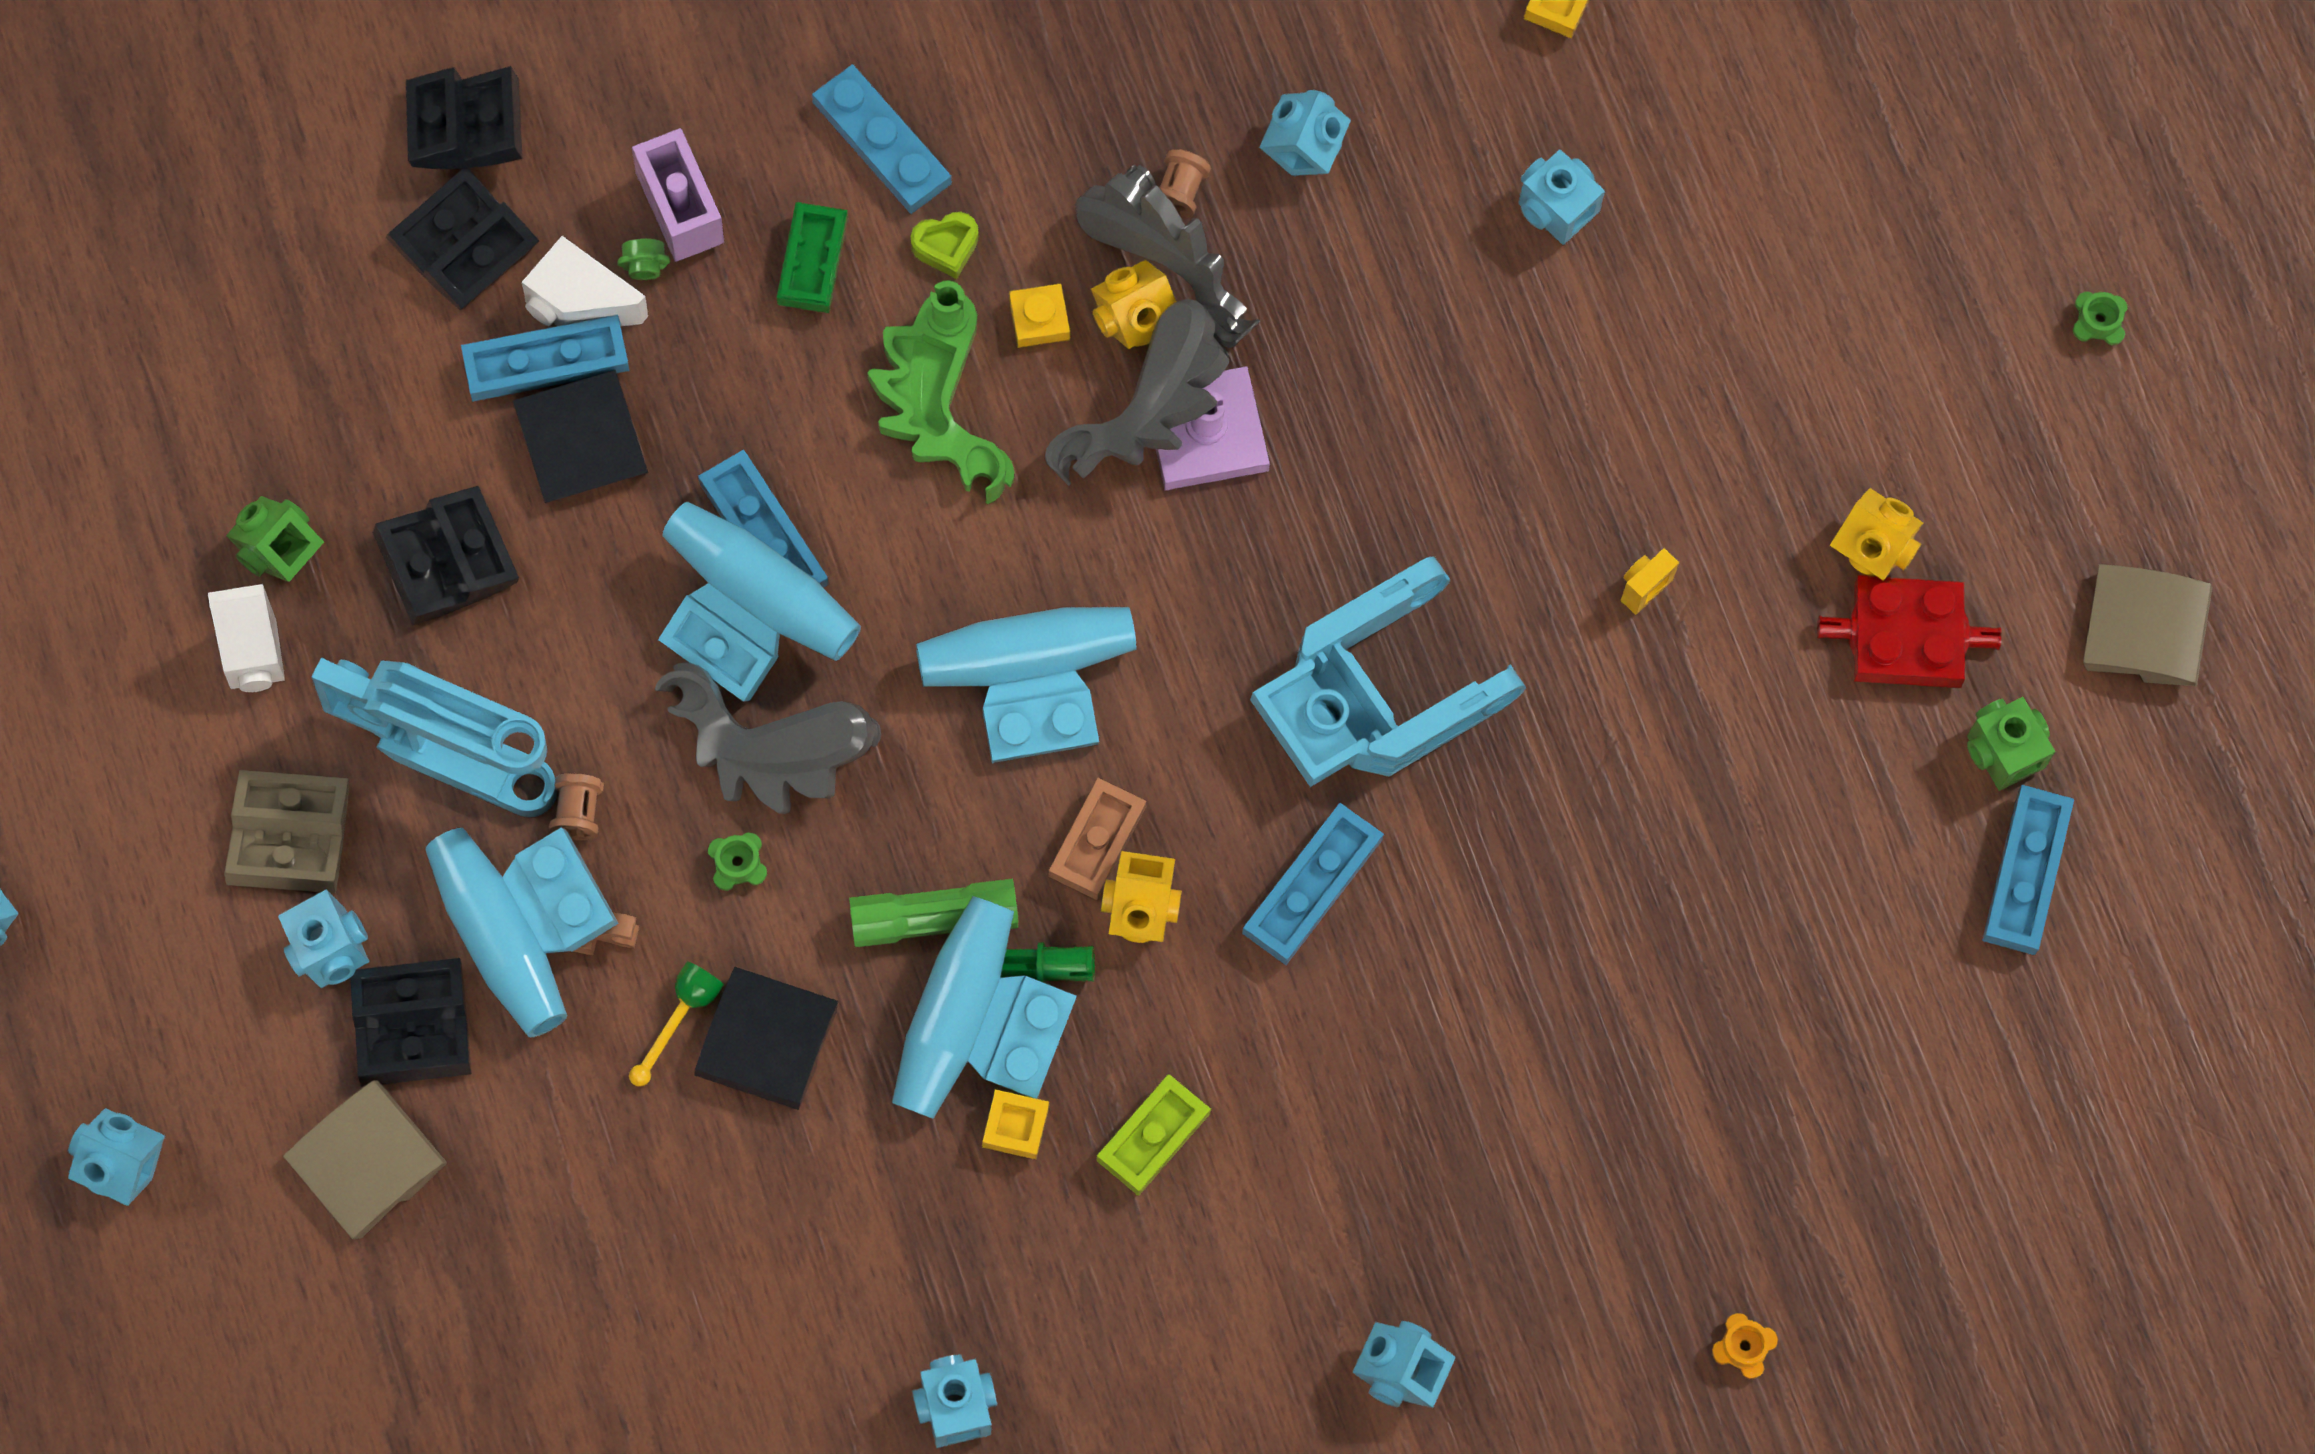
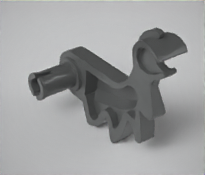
(1143, 221)
(1168, 394)
(771, 757)

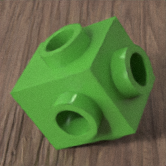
(273, 538)
(2010, 741)

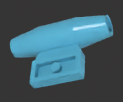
(748, 602)
(1031, 666)
(514, 919)
(974, 1016)

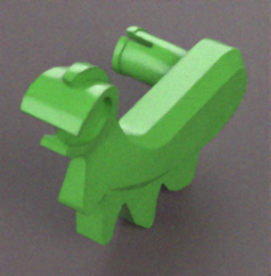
(922, 387)

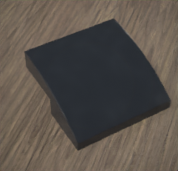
(463, 120)
(462, 239)
(580, 436)
(445, 555)
(410, 1022)
(766, 1038)

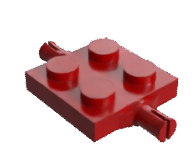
(1909, 632)

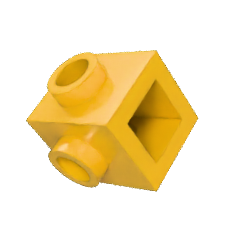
(1132, 303)
(1878, 535)
(1141, 897)

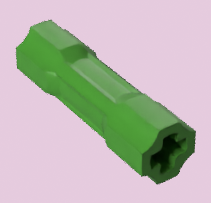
(893, 917)

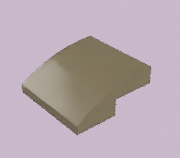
(2148, 625)
(287, 831)
(365, 1159)

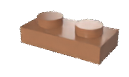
(1097, 838)

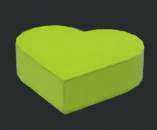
(946, 242)

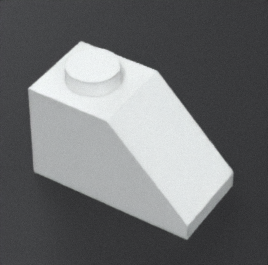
(577, 288)
(247, 637)

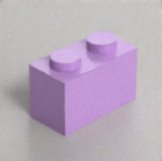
(678, 194)

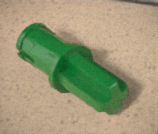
(1051, 963)

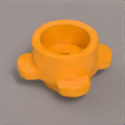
(1760, 1341)

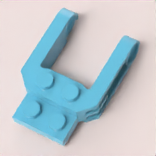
(1332, 712)
(439, 730)

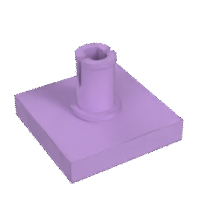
(1222, 441)

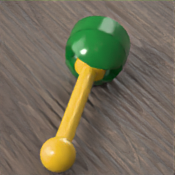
(694, 989)

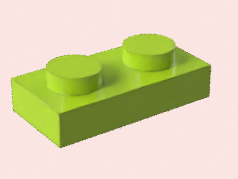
(1153, 1135)

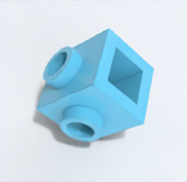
(1305, 133)
(1560, 195)
(324, 940)
(114, 1156)
(1403, 1365)
(957, 1420)

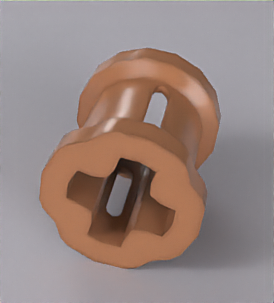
(1182, 180)
(577, 805)

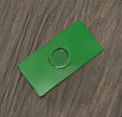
(812, 257)

